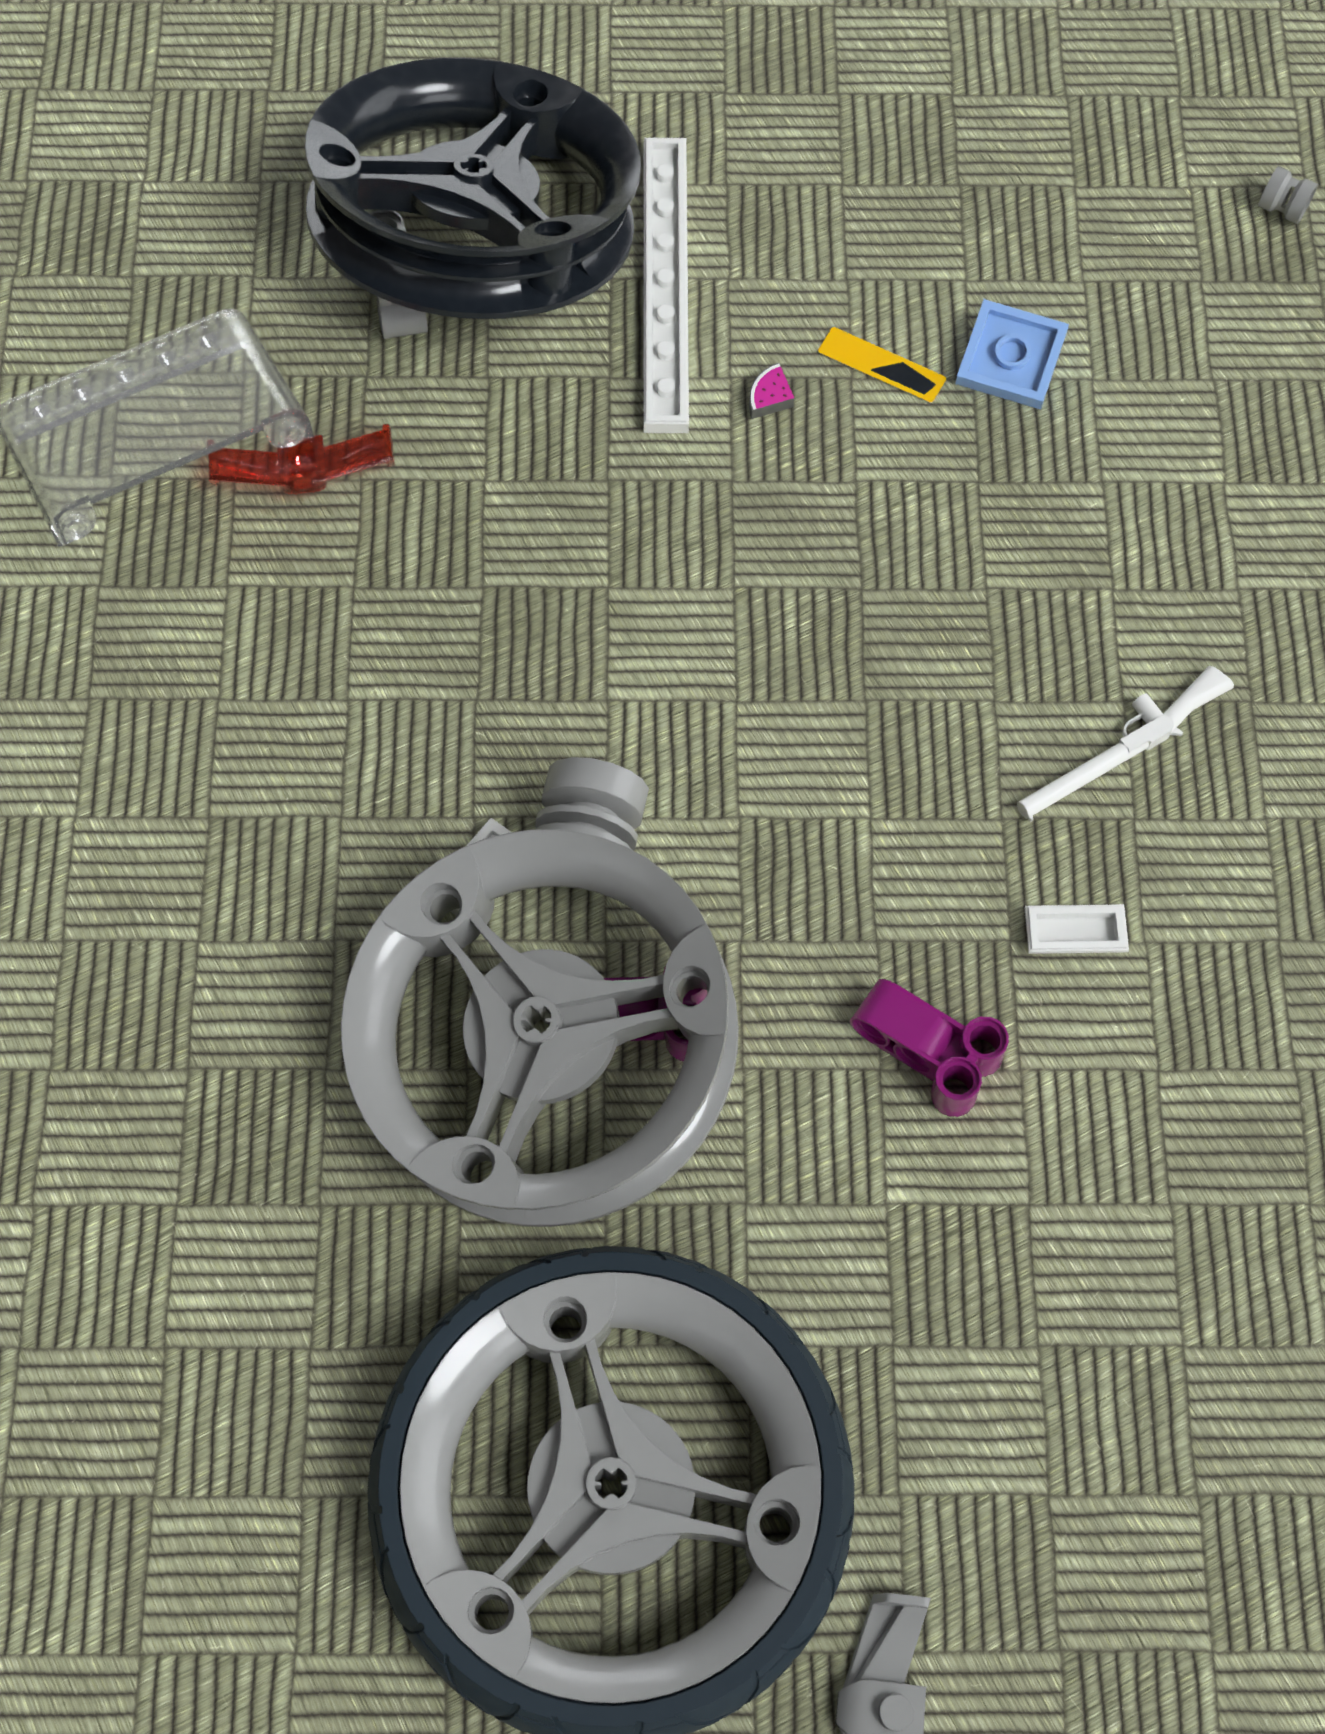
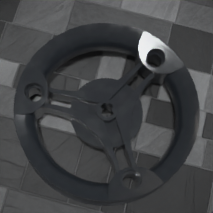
(469, 186)

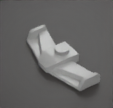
(874, 1689)

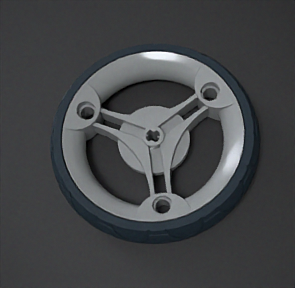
(789, 1581)

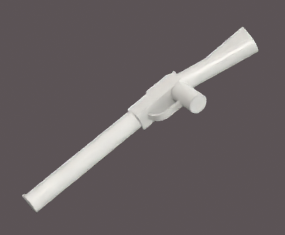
(1156, 730)

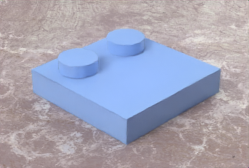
(1012, 354)

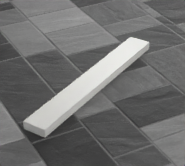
(665, 287)

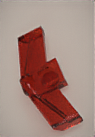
(302, 466)

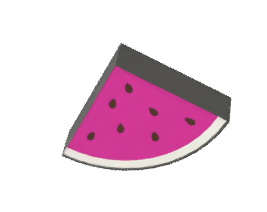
(770, 393)

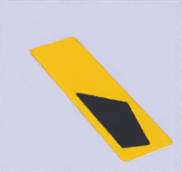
(882, 364)

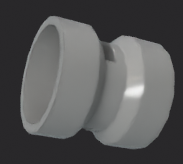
(1278, 191)

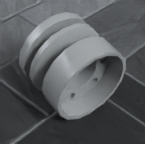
(593, 800)

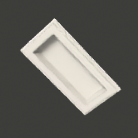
(1076, 929)

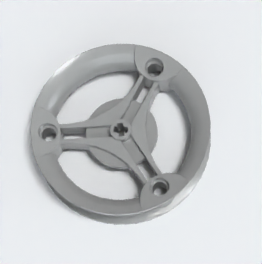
(518, 1058)

